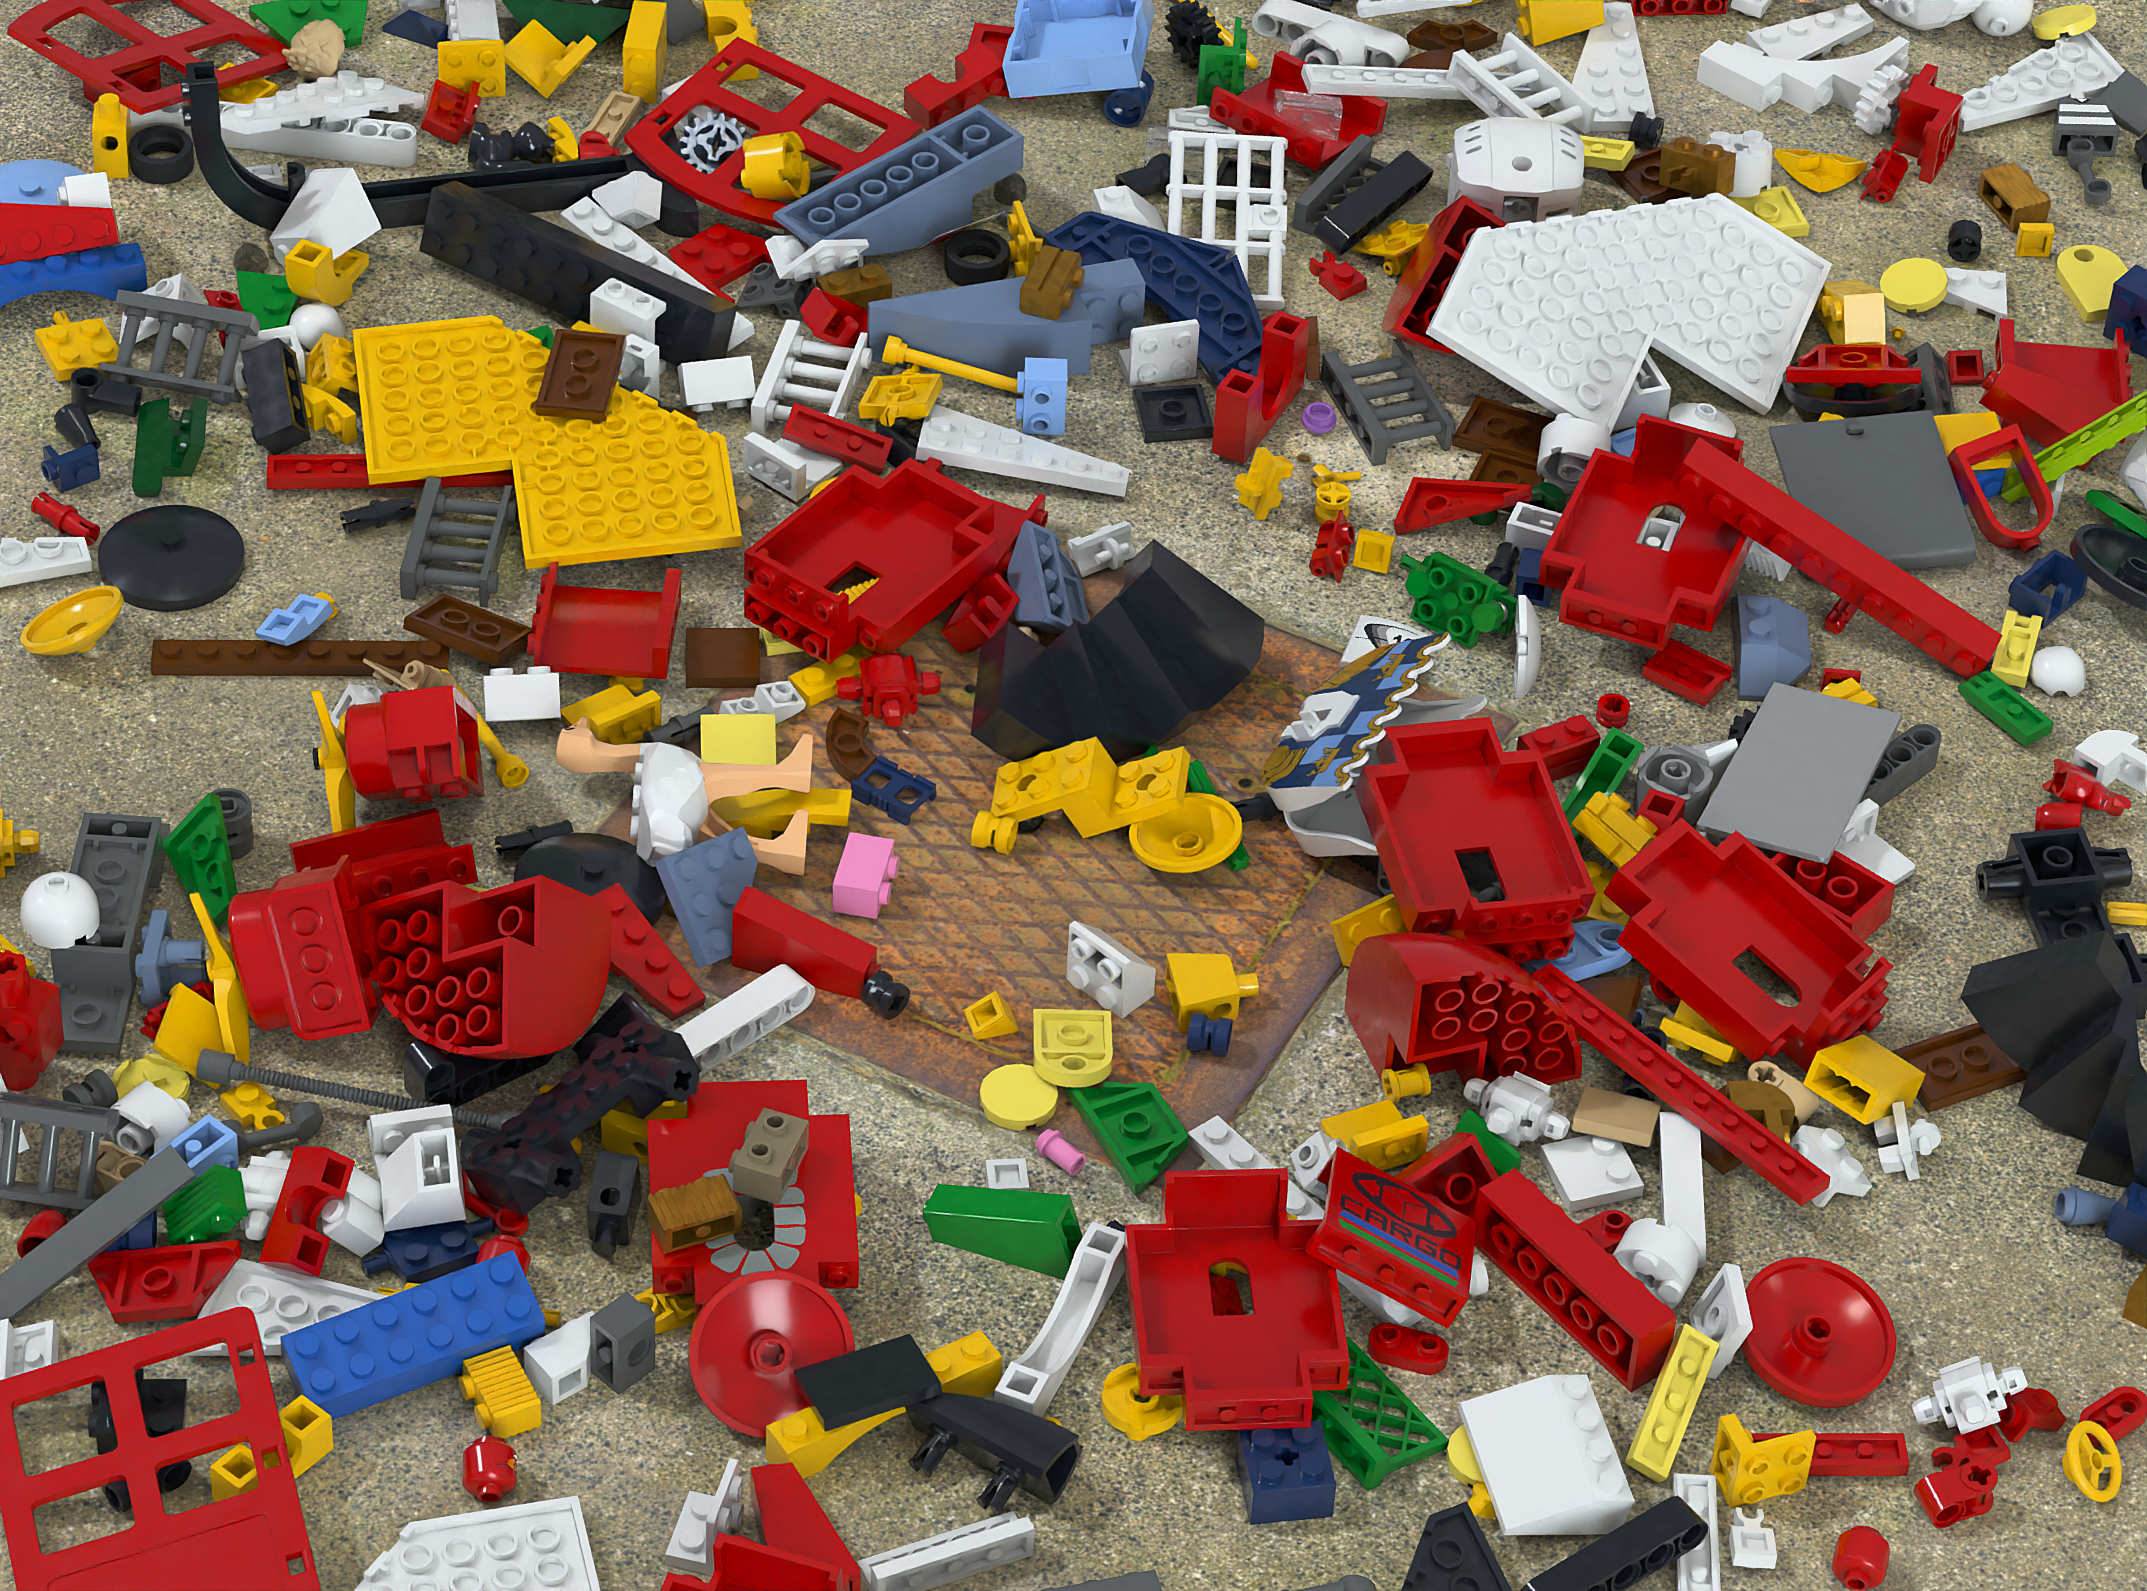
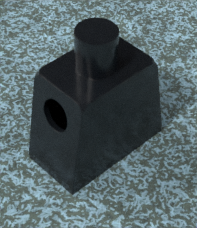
(609, 1212)

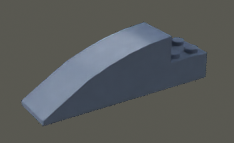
(913, 189)
(988, 331)

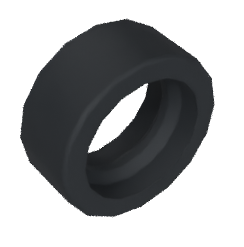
(161, 170)
(976, 243)

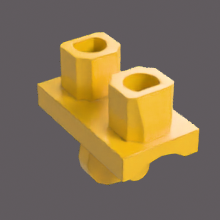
(1260, 485)

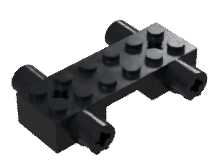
(2061, 891)
(534, 1151)

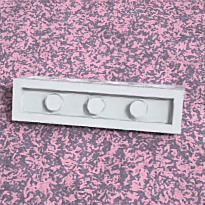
(950, 1555)

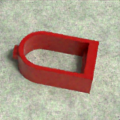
(1984, 448)

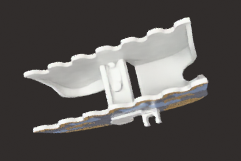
(1340, 735)

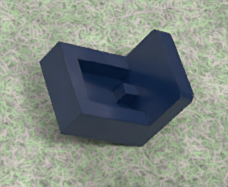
(71, 468)

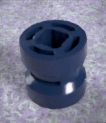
(1200, 1034)

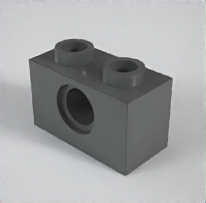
(622, 1342)

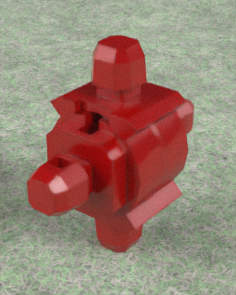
(888, 687)

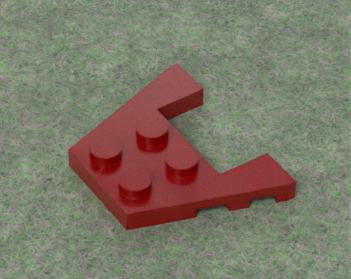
(720, 256)

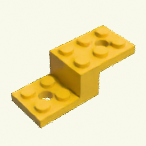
(1091, 787)

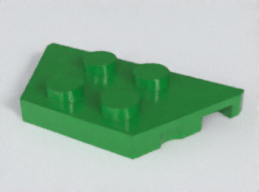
(289, 16)
(1132, 1128)

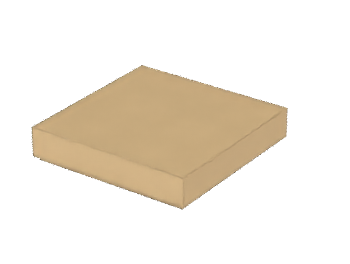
(1616, 1116)

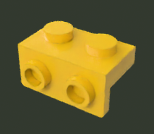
(1692, 1030)

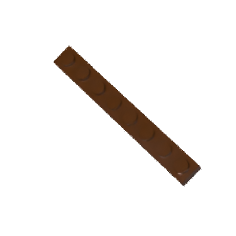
(297, 659)

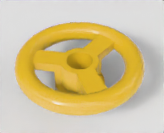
(2084, 1463)

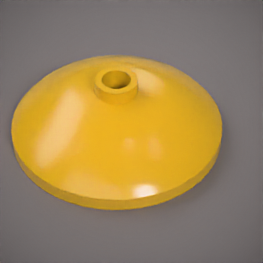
(73, 622)
(1188, 837)

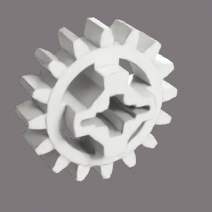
(1880, 99)

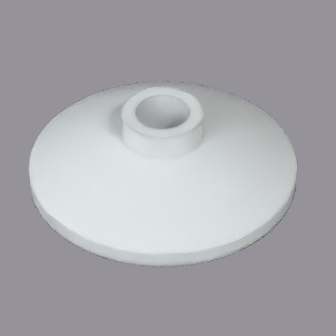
(1702, 417)

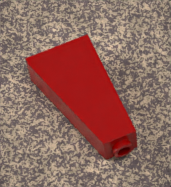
(2041, 405)
(776, 934)
(793, 1519)

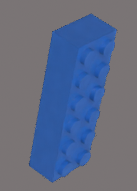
(412, 1336)

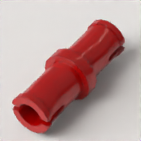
(65, 518)

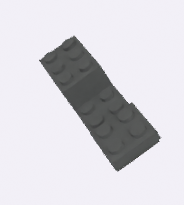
(98, 975)

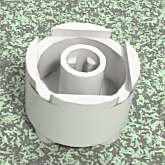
(1330, 45)
(1752, 163)
(1568, 447)
(148, 1120)
(1659, 1258)

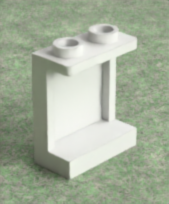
(625, 311)

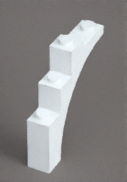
(1804, 84)

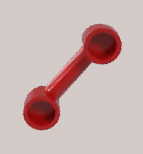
(505, 1221)

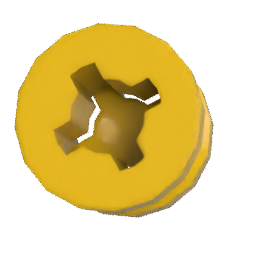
(1330, 499)

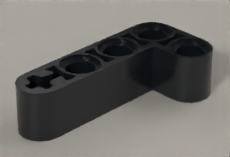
(459, 1078)

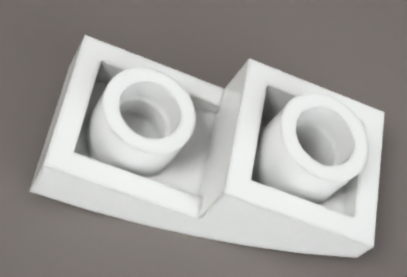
(770, 698)

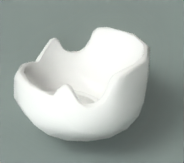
(314, 320)
(2058, 670)

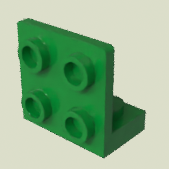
(1222, 67)

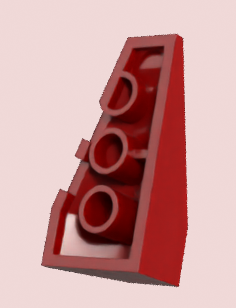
(1452, 1172)

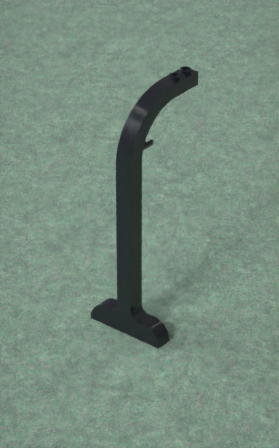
(407, 200)

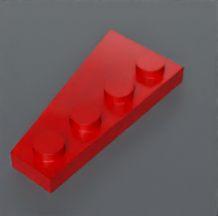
(646, 959)

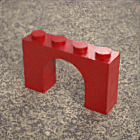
(1251, 404)

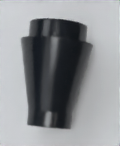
(76, 426)

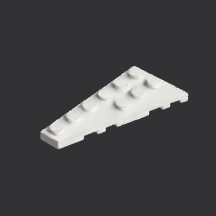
(1614, 72)
(2040, 81)
(330, 97)
(991, 448)
(280, 1302)

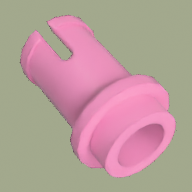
(1053, 1146)

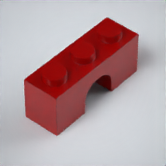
(977, 77)
(310, 1183)

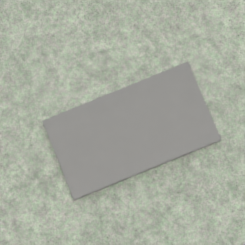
(1800, 772)

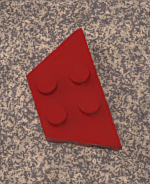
(1853, 364)
(162, 1279)

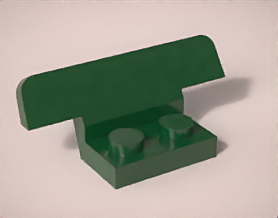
(167, 445)

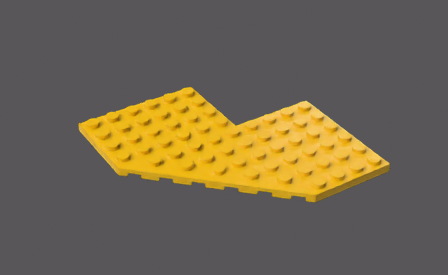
(586, 491)

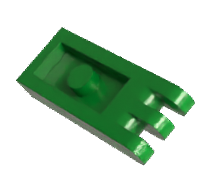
(2123, 513)
(2006, 707)

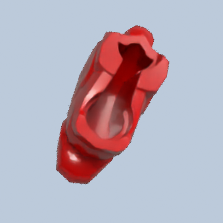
(2079, 785)

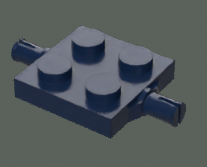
(429, 1250)

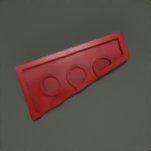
(50, 230)

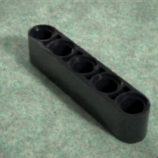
(1373, 202)
(1628, 1551)

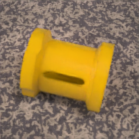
(1406, 1082)

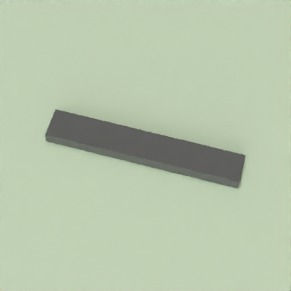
(92, 1231)

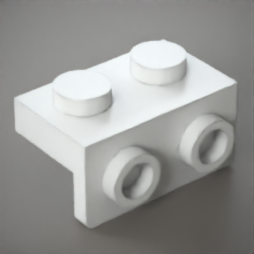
(1828, 1152)

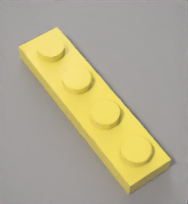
(1672, 1403)

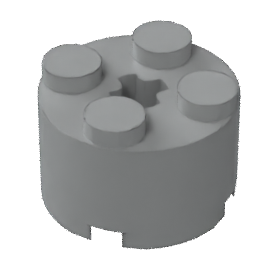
(1676, 772)

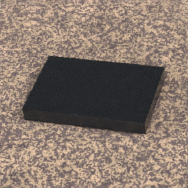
(867, 1382)

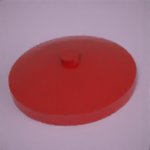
(1818, 1332)
(755, 1338)

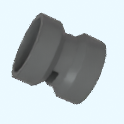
(95, 1090)

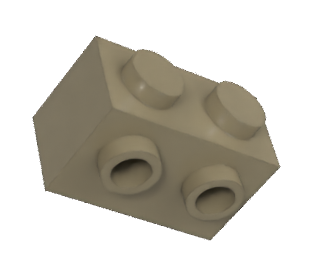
(769, 1155)

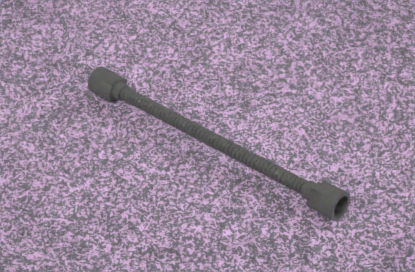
(222, 1068)

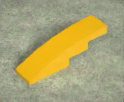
(773, 809)

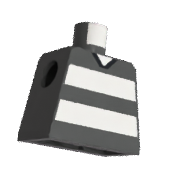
(2086, 119)

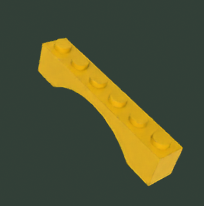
(963, 1367)

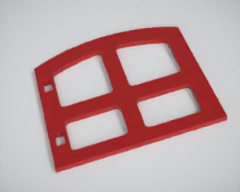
(150, 48)
(704, 89)

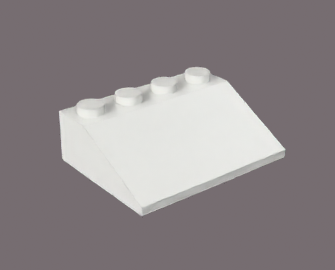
(1548, 1458)

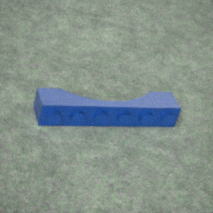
(89, 271)

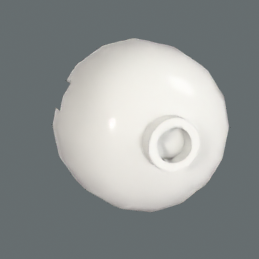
(2002, 16)
(59, 910)

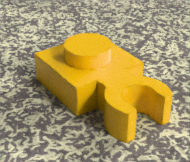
(251, 1105)

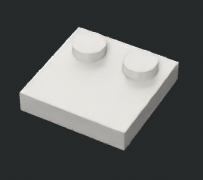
(1591, 1171)
(1723, 1315)

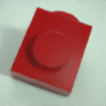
(2029, 1409)

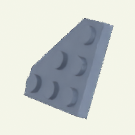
(705, 888)

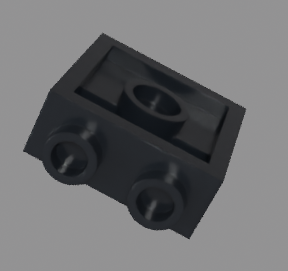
(162, 1404)

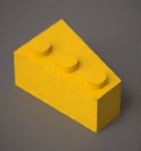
(1852, 312)

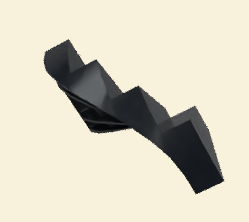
(1126, 676)
(2074, 1030)

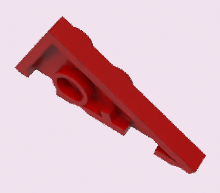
(1446, 500)

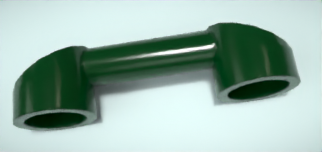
(1548, 497)

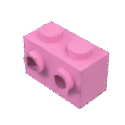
(864, 875)

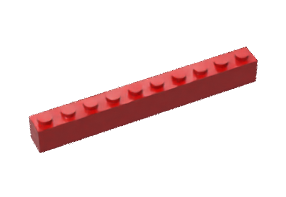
(1835, 559)

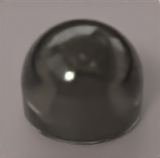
(1010, 189)
(244, 258)

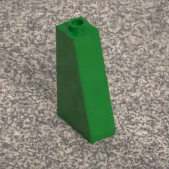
(1006, 1225)

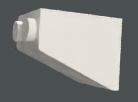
(326, 211)

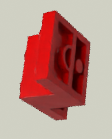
(1927, 122)

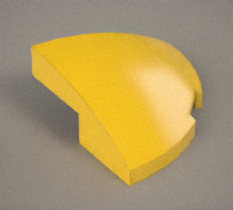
(1819, 170)

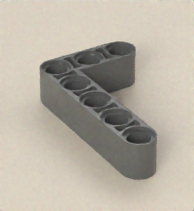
(1904, 763)

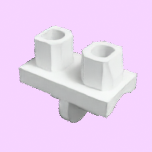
(1102, 549)
(1897, 1128)

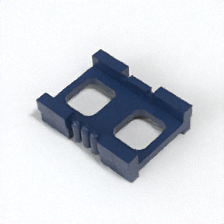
(885, 796)

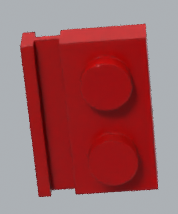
(1687, 672)

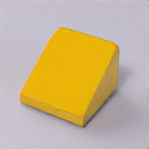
(991, 1017)

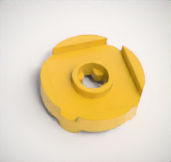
(1132, 1417)

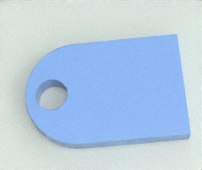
(1591, 951)

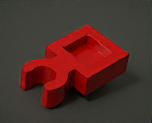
(1339, 280)
(1981, 1444)

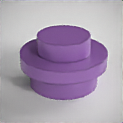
(1319, 418)

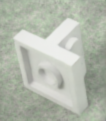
(392, 1129)

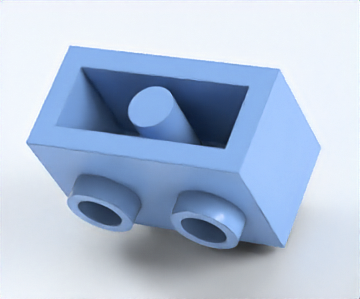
(1043, 396)
(207, 1144)

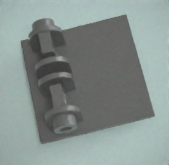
(766, 288)

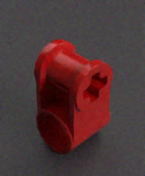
(1954, 1495)

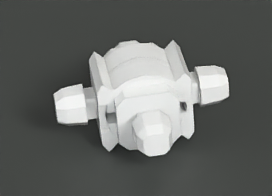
(1517, 1108)
(262, 1189)
(1969, 1395)

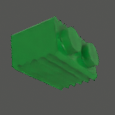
(206, 1207)

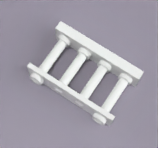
(1496, 96)
(784, 366)

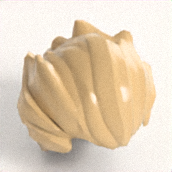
(316, 49)

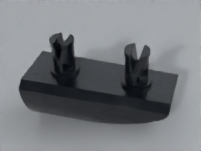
(1002, 1439)

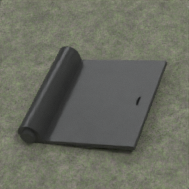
(1880, 484)

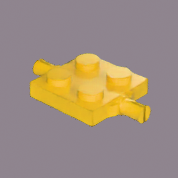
(75, 345)
(900, 396)

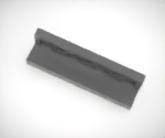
(1333, 184)
(1935, 381)

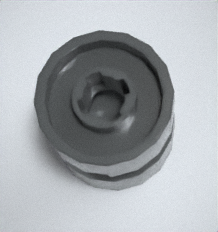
(237, 820)

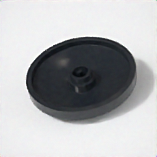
(1852, 398)
(171, 557)
(2113, 561)
(594, 863)

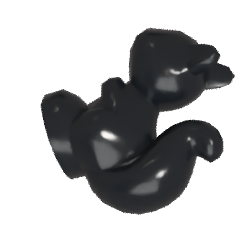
(499, 151)

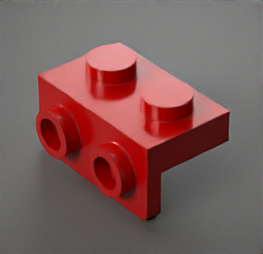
(450, 111)

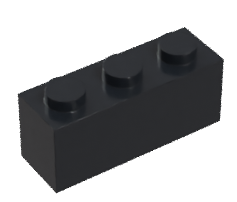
(275, 396)

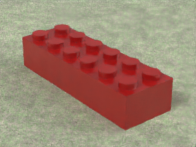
(1573, 1279)

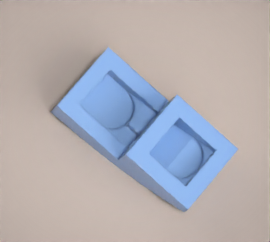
(296, 622)

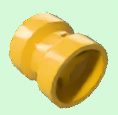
(994, 832)

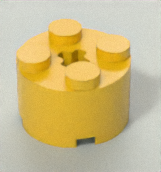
(775, 167)

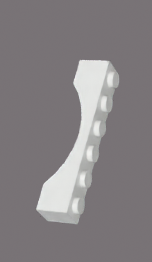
(1091, 1279)

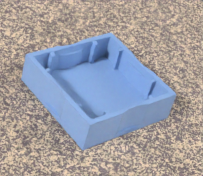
(1077, 46)

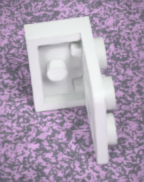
(1869, 849)

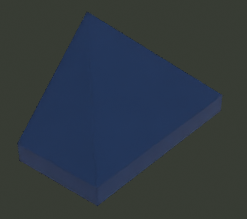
(416, 28)

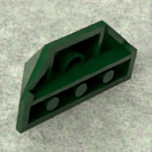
(571, 19)

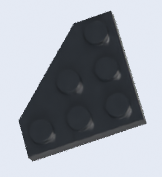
(1454, 1556)

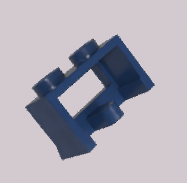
(2054, 570)

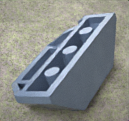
(1045, 582)
(1768, 644)

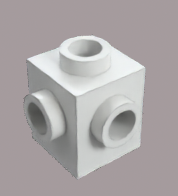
(1311, 1159)

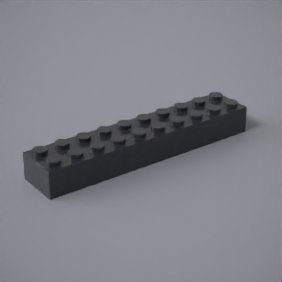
(565, 268)

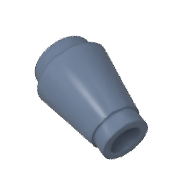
(2082, 1207)

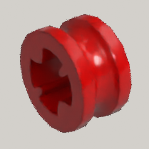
(1612, 711)

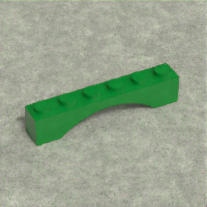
(1605, 773)

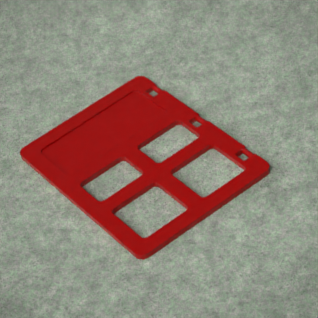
(215, 1547)

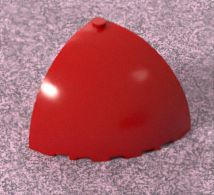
(1431, 271)
(492, 968)
(1456, 1010)

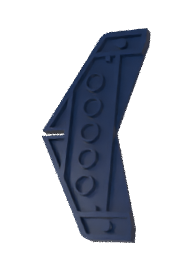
(1183, 279)

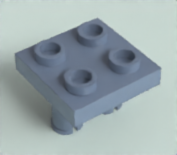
(161, 958)

